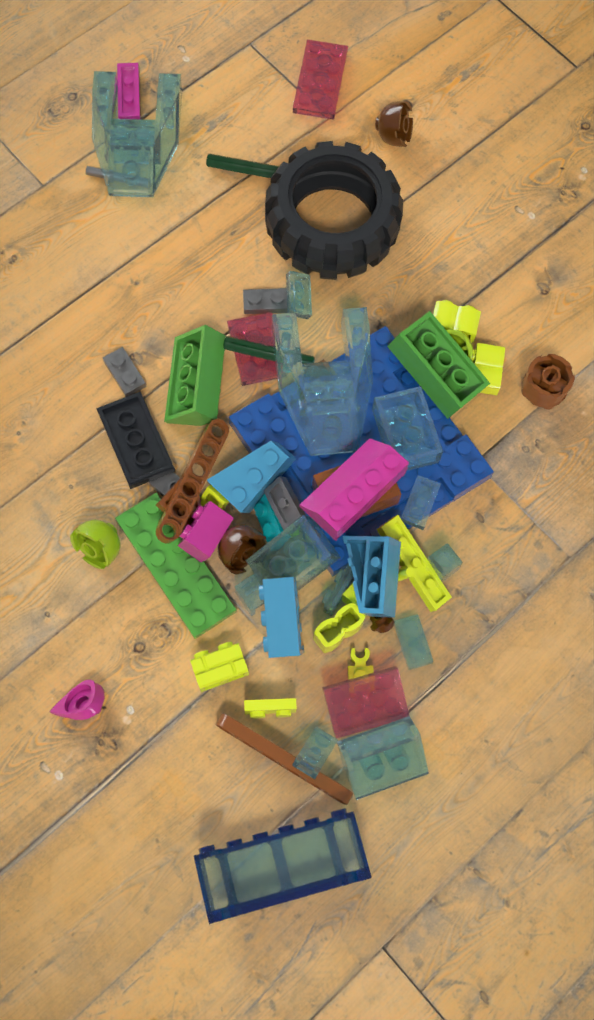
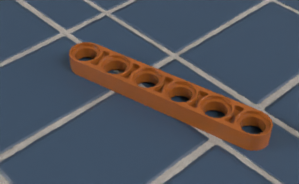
(189, 477)
(282, 758)

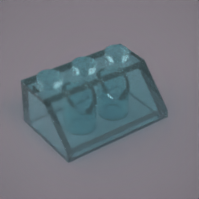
(383, 757)

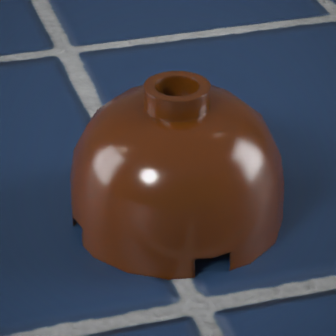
(394, 123)
(238, 545)

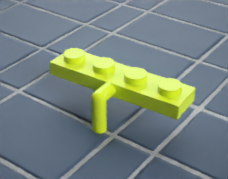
(415, 565)

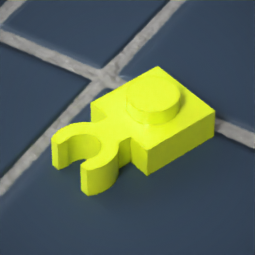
(360, 665)

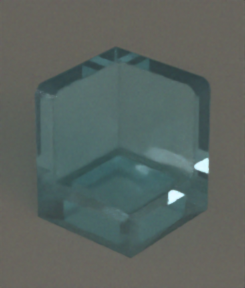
(249, 594)

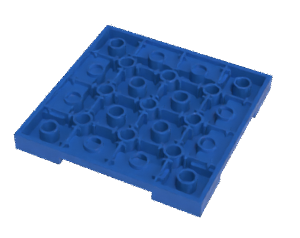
(458, 470)

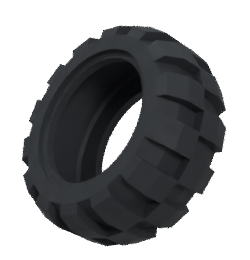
(333, 169)

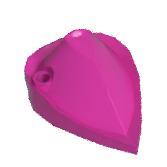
(81, 702)

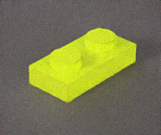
(259, 708)

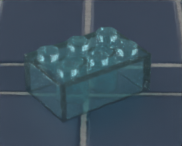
(408, 426)
(295, 552)

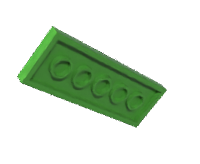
(180, 576)

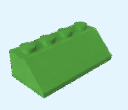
(438, 364)
(195, 377)

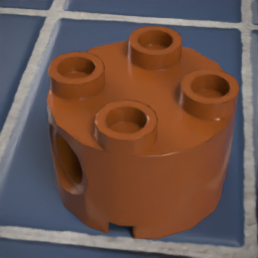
(548, 381)

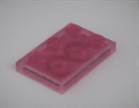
(257, 330)
(365, 702)

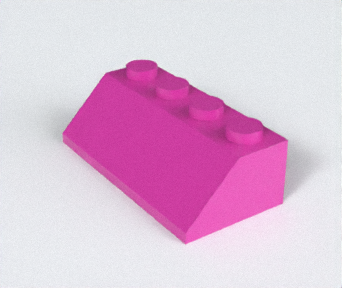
(355, 487)

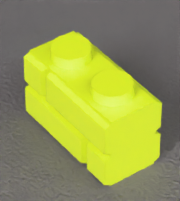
(219, 666)

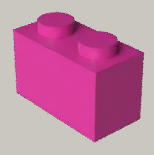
(205, 531)

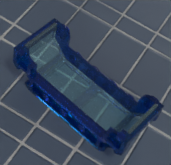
(281, 866)

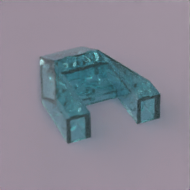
(135, 151)
(326, 397)

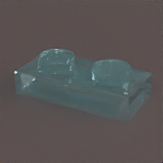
(299, 294)
(420, 502)
(333, 598)
(413, 642)
(315, 752)

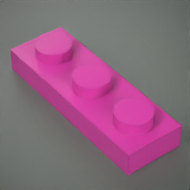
(128, 91)

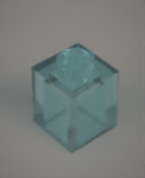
(445, 562)

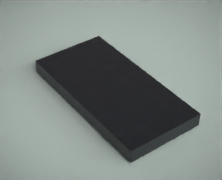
(135, 440)

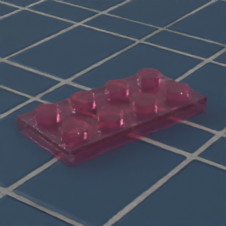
(320, 79)

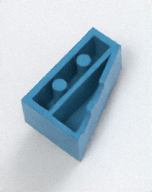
(247, 478)
(375, 573)
(281, 617)

